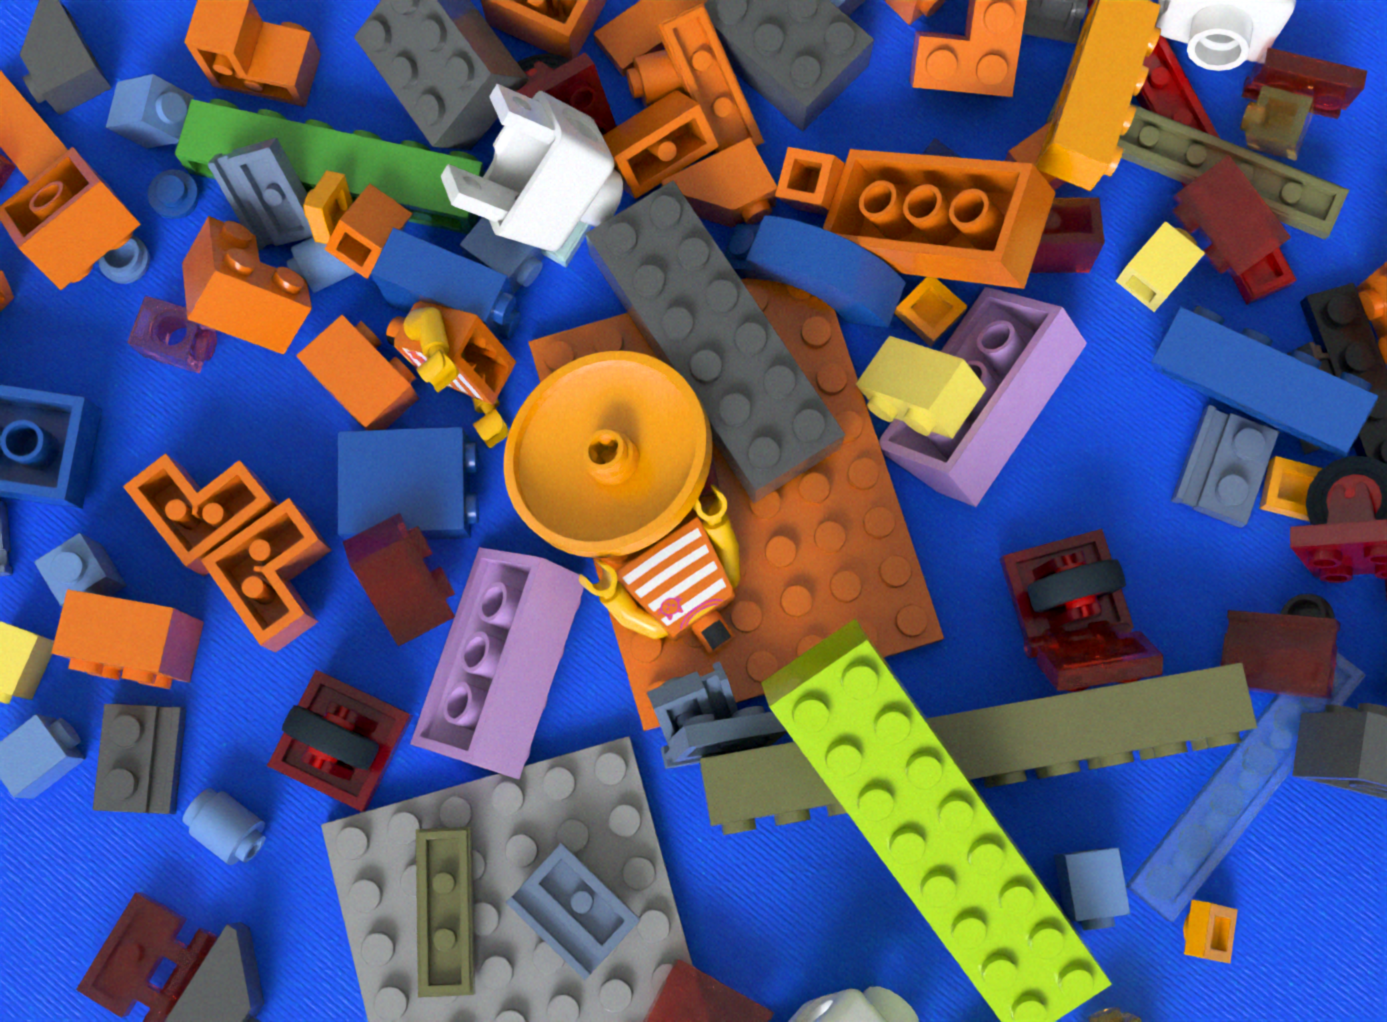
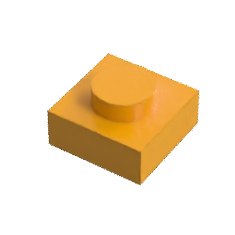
(327, 205)
(930, 310)
(1287, 487)
(1210, 931)

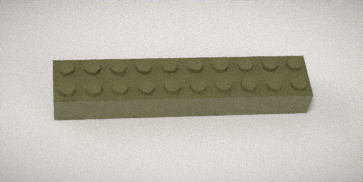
(1006, 741)

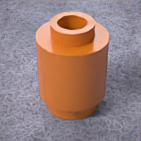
(652, 77)

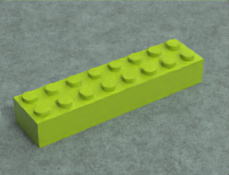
(933, 828)

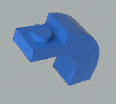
(820, 263)

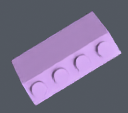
(1020, 356)
(499, 661)

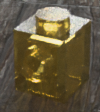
(1277, 122)

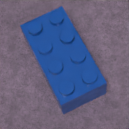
(46, 445)

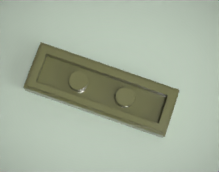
(445, 912)

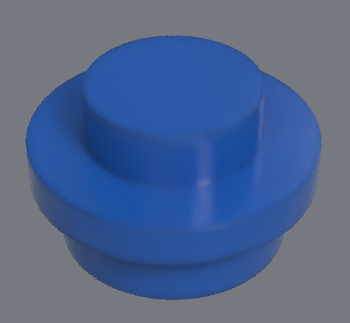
(173, 194)

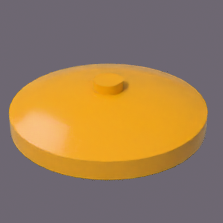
(608, 454)

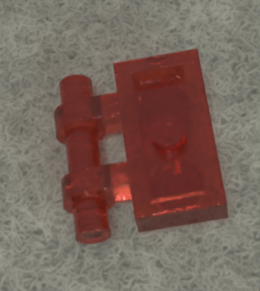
(1094, 655)
(133, 954)

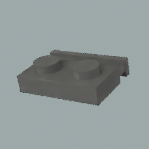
(139, 759)

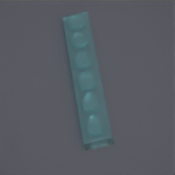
(1231, 799)

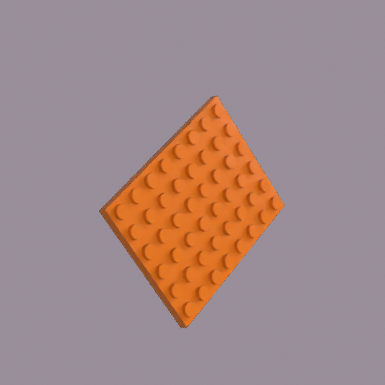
(808, 551)

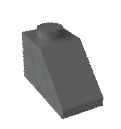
(60, 60)
(225, 984)

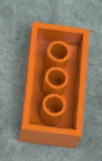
(943, 214)

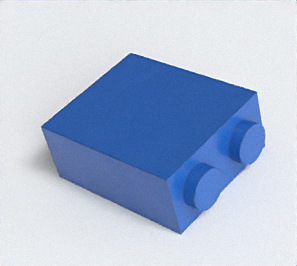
(421, 271)
(408, 473)

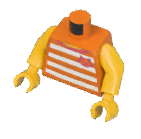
(458, 353)
(678, 581)

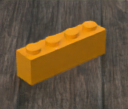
(1098, 91)

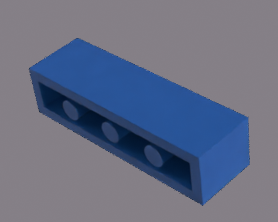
(1265, 381)

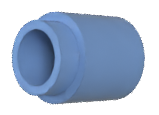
(317, 265)
(224, 826)

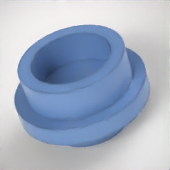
(127, 262)

